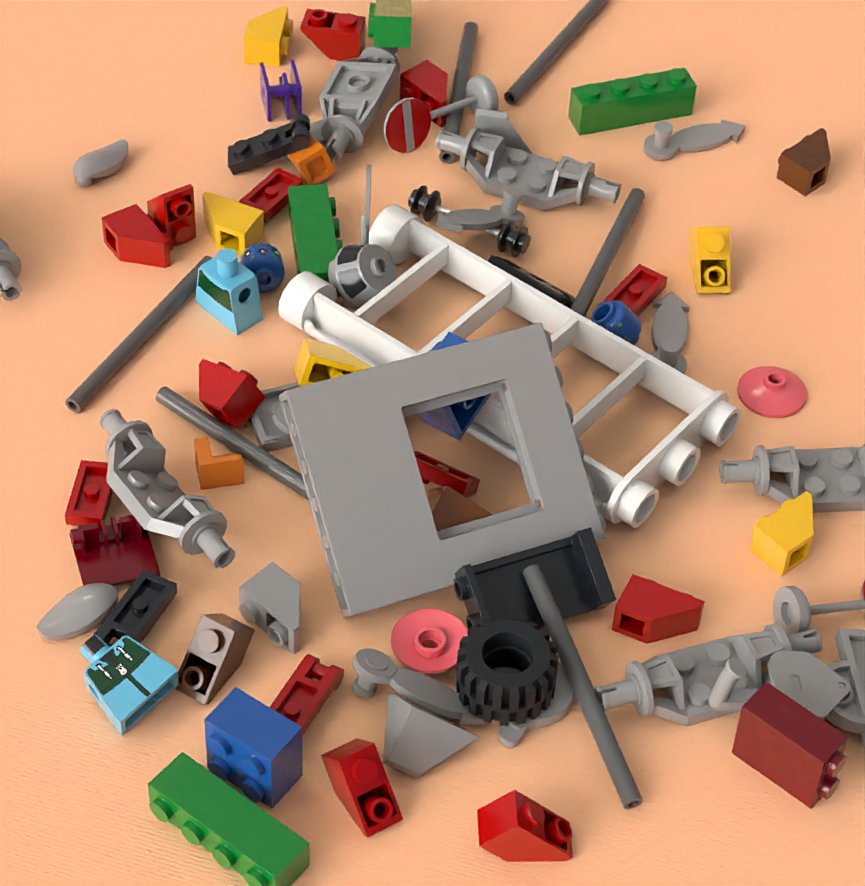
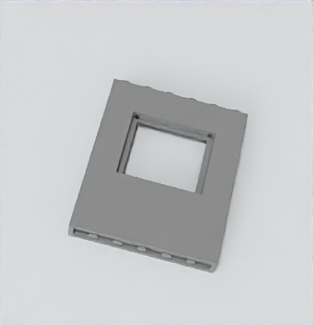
(370, 488)

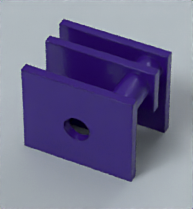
(282, 90)

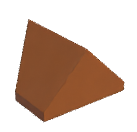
(452, 508)

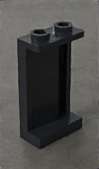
(570, 567)

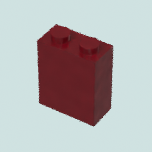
(790, 745)

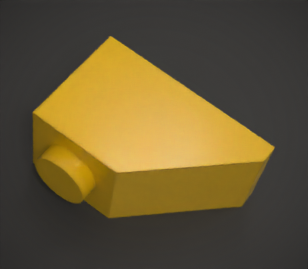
(324, 361)

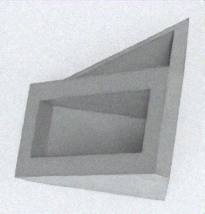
(498, 124)
(419, 738)

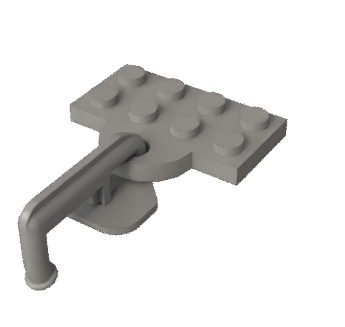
(824, 690)

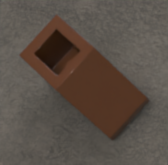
(805, 163)
(213, 656)

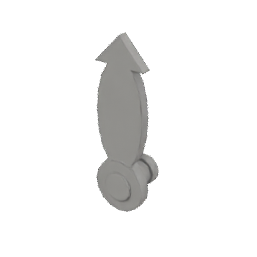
(691, 139)
(484, 219)
(670, 331)
(378, 668)

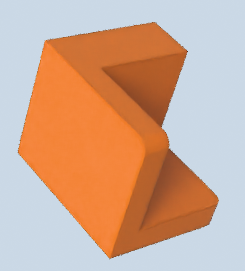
(313, 163)
(218, 469)

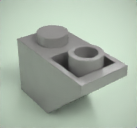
(273, 604)

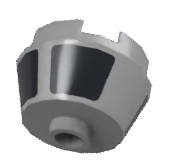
(361, 273)

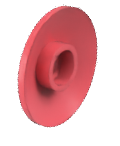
(772, 392)
(426, 630)

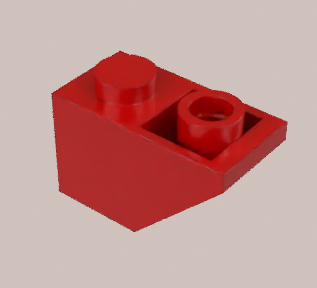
(334, 33)
(426, 84)
(175, 214)
(136, 238)
(228, 393)
(655, 611)
(362, 785)
(523, 830)

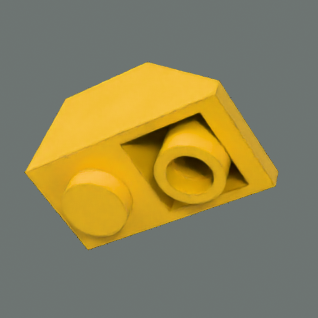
(268, 38)
(232, 223)
(710, 258)
(785, 535)

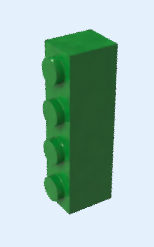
(390, 23)
(632, 101)
(314, 229)
(227, 824)

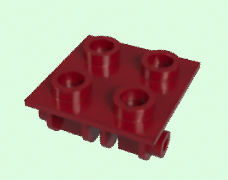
(113, 552)

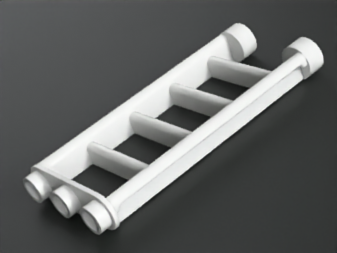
(312, 307)

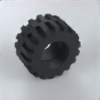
(506, 695)

